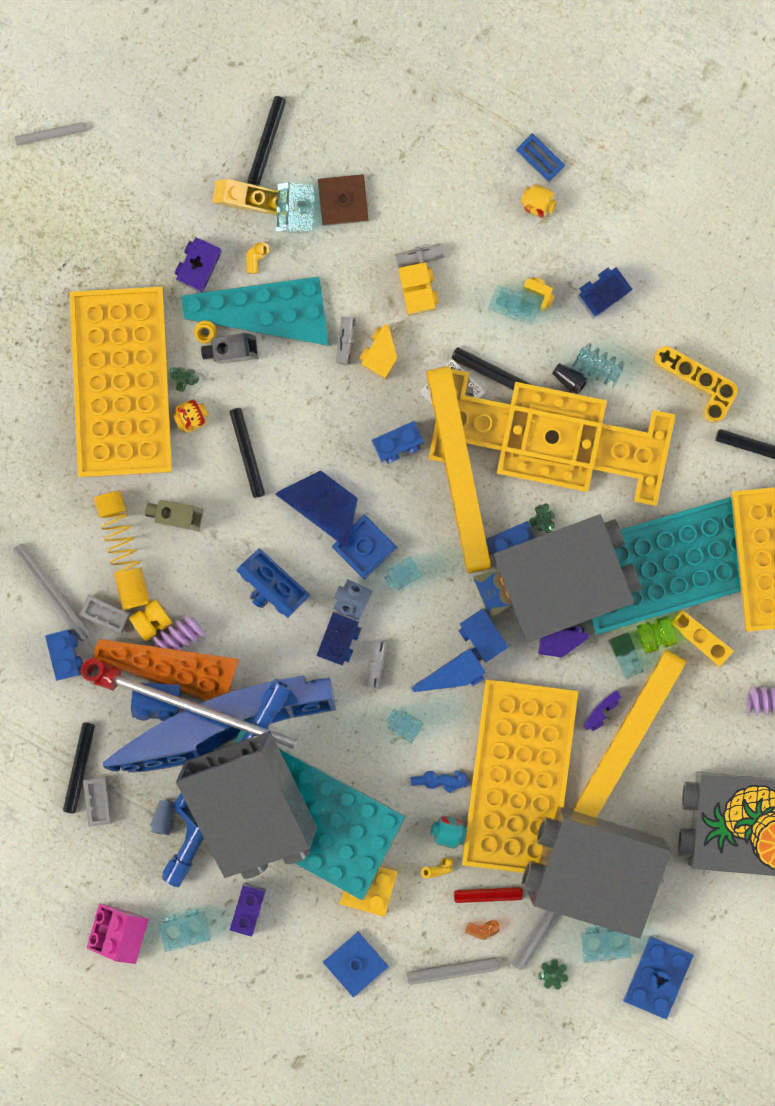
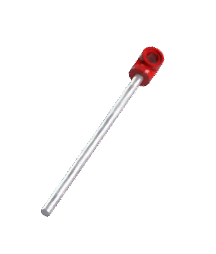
(110, 677)

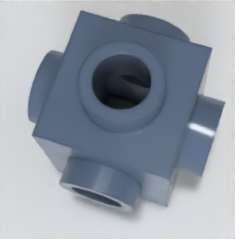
(352, 599)

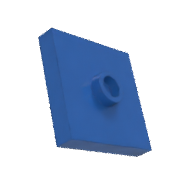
(367, 547)
(355, 964)

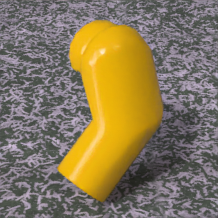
(254, 254)
(438, 870)

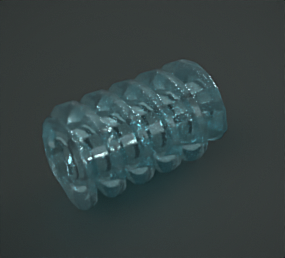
(599, 364)

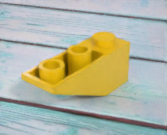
(245, 196)

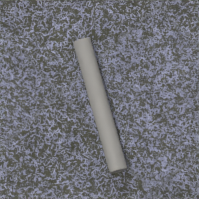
(49, 133)

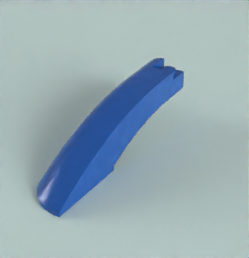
(194, 735)

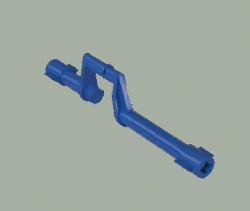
(180, 864)

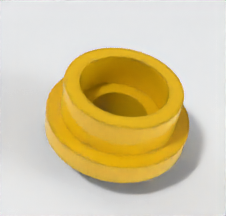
(202, 338)

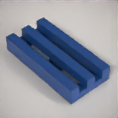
(555, 159)

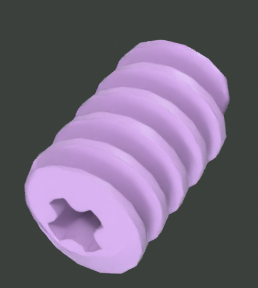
(181, 635)
(761, 700)

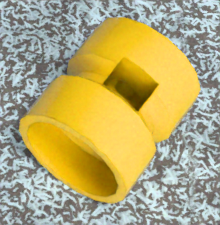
(150, 620)

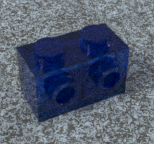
(604, 292)
(338, 638)

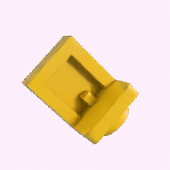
(537, 287)

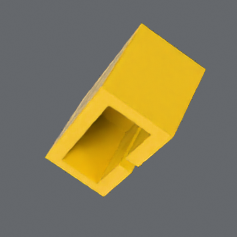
(417, 288)

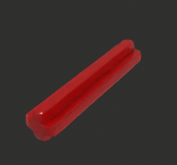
(488, 895)

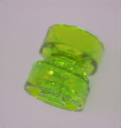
(656, 634)

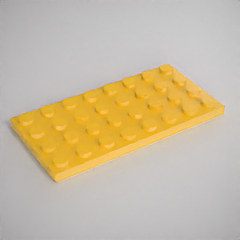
(120, 382)
(517, 772)

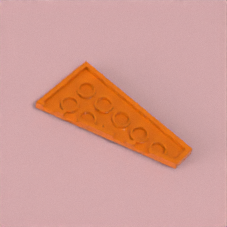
(196, 673)

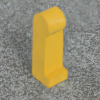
(701, 638)

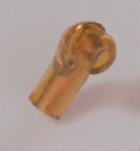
(484, 931)

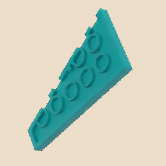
(275, 309)

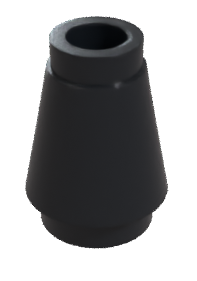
(570, 378)

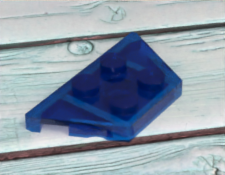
(323, 504)

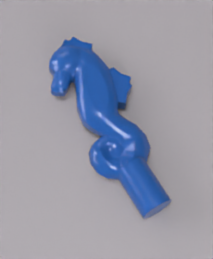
(449, 782)

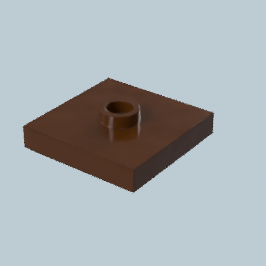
(343, 200)

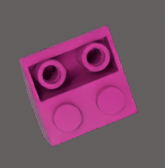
(117, 934)

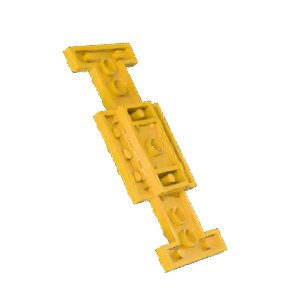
(581, 442)

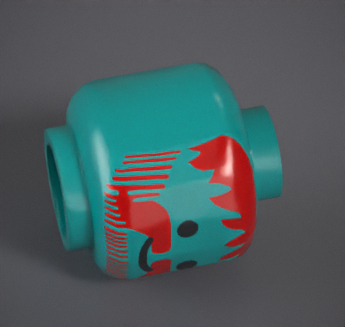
(448, 832)

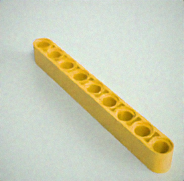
(458, 469)
(630, 734)

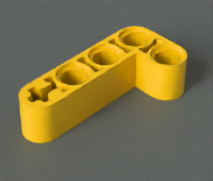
(692, 379)

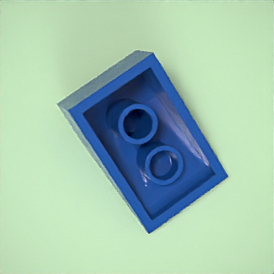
(458, 672)

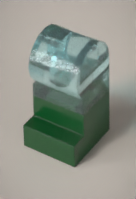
(626, 655)

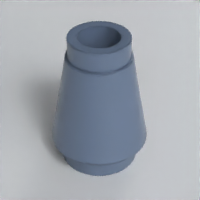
(163, 818)

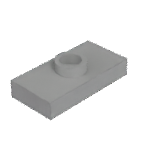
(105, 614)
(97, 801)

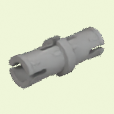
(419, 255)
(345, 340)
(377, 664)

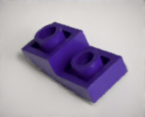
(596, 716)

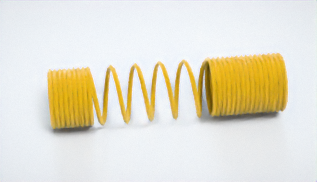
(131, 582)

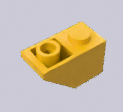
(381, 355)

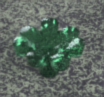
(183, 378)
(543, 518)
(551, 969)

